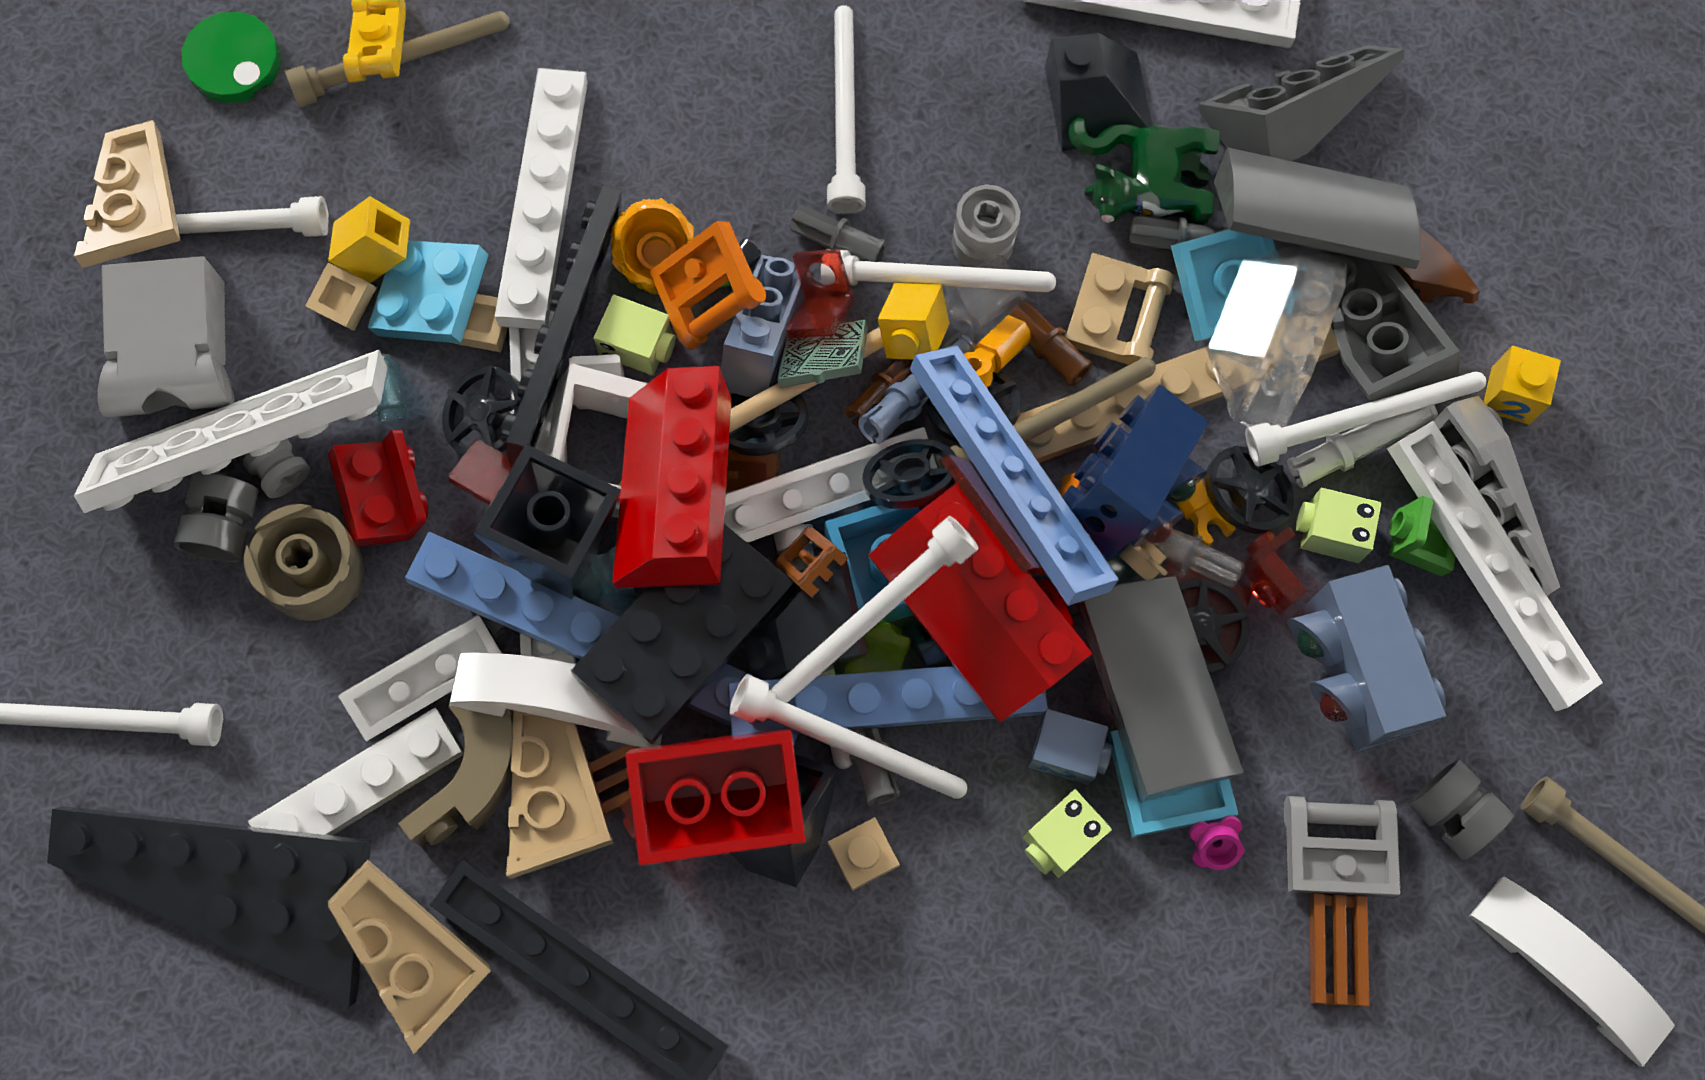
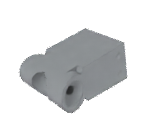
(163, 337)

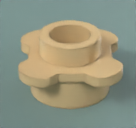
(1144, 560)

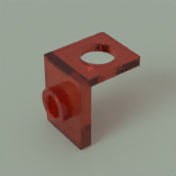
(823, 304)
(481, 471)

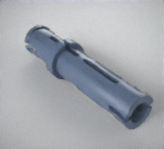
(902, 400)

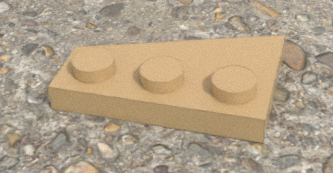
(132, 198)
(553, 796)
(407, 952)

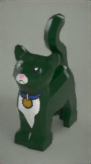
(1157, 162)

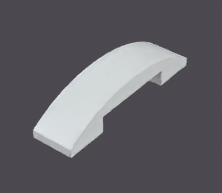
(536, 687)
(1576, 967)

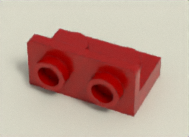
(379, 490)

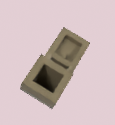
(478, 784)

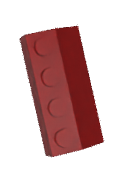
(674, 481)
(984, 611)

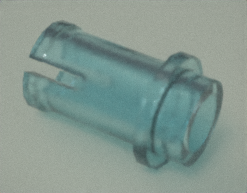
(392, 403)

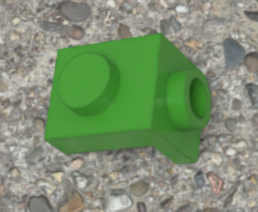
(1418, 538)

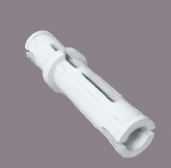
(1344, 449)

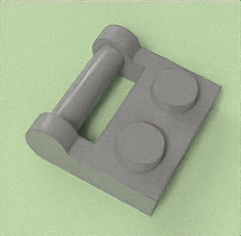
(1342, 863)

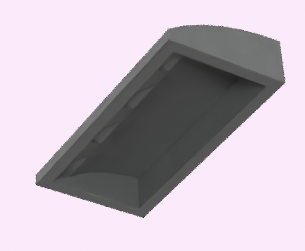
(1319, 208)
(1158, 688)

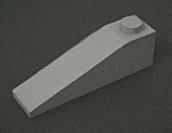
(1490, 461)

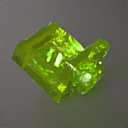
(885, 650)

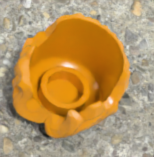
(646, 237)

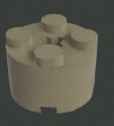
(278, 569)

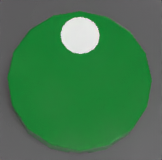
(230, 56)

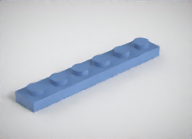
(1014, 475)
(887, 700)

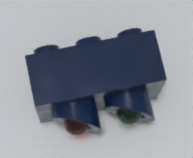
(1137, 472)

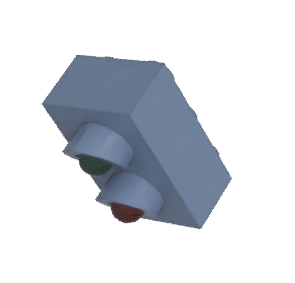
(1371, 658)

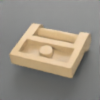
(1103, 305)

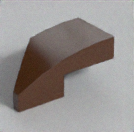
(1438, 273)

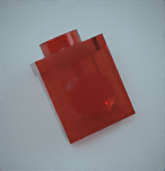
(1270, 578)

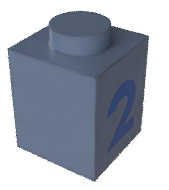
(1070, 747)

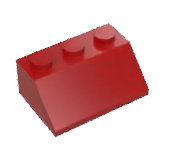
(715, 796)

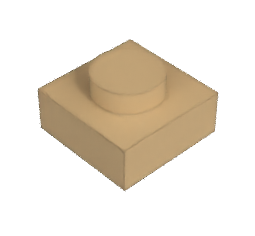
(340, 296)
(482, 326)
(863, 854)

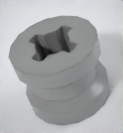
(277, 469)

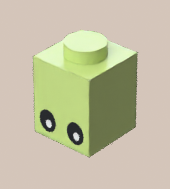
(635, 334)
(1338, 525)
(1065, 835)

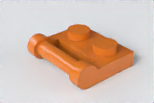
(698, 271)

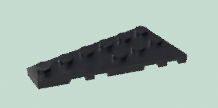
(226, 882)

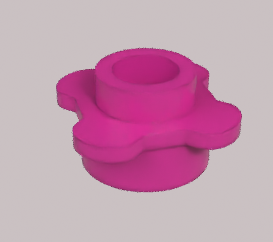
(1220, 854)

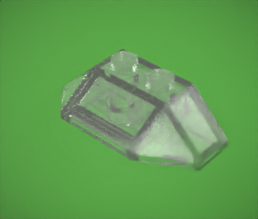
(1274, 331)

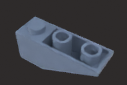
(759, 334)

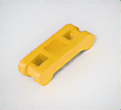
(375, 39)

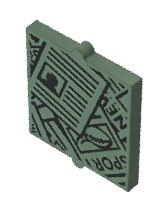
(824, 357)

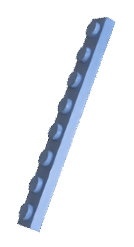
(535, 610)

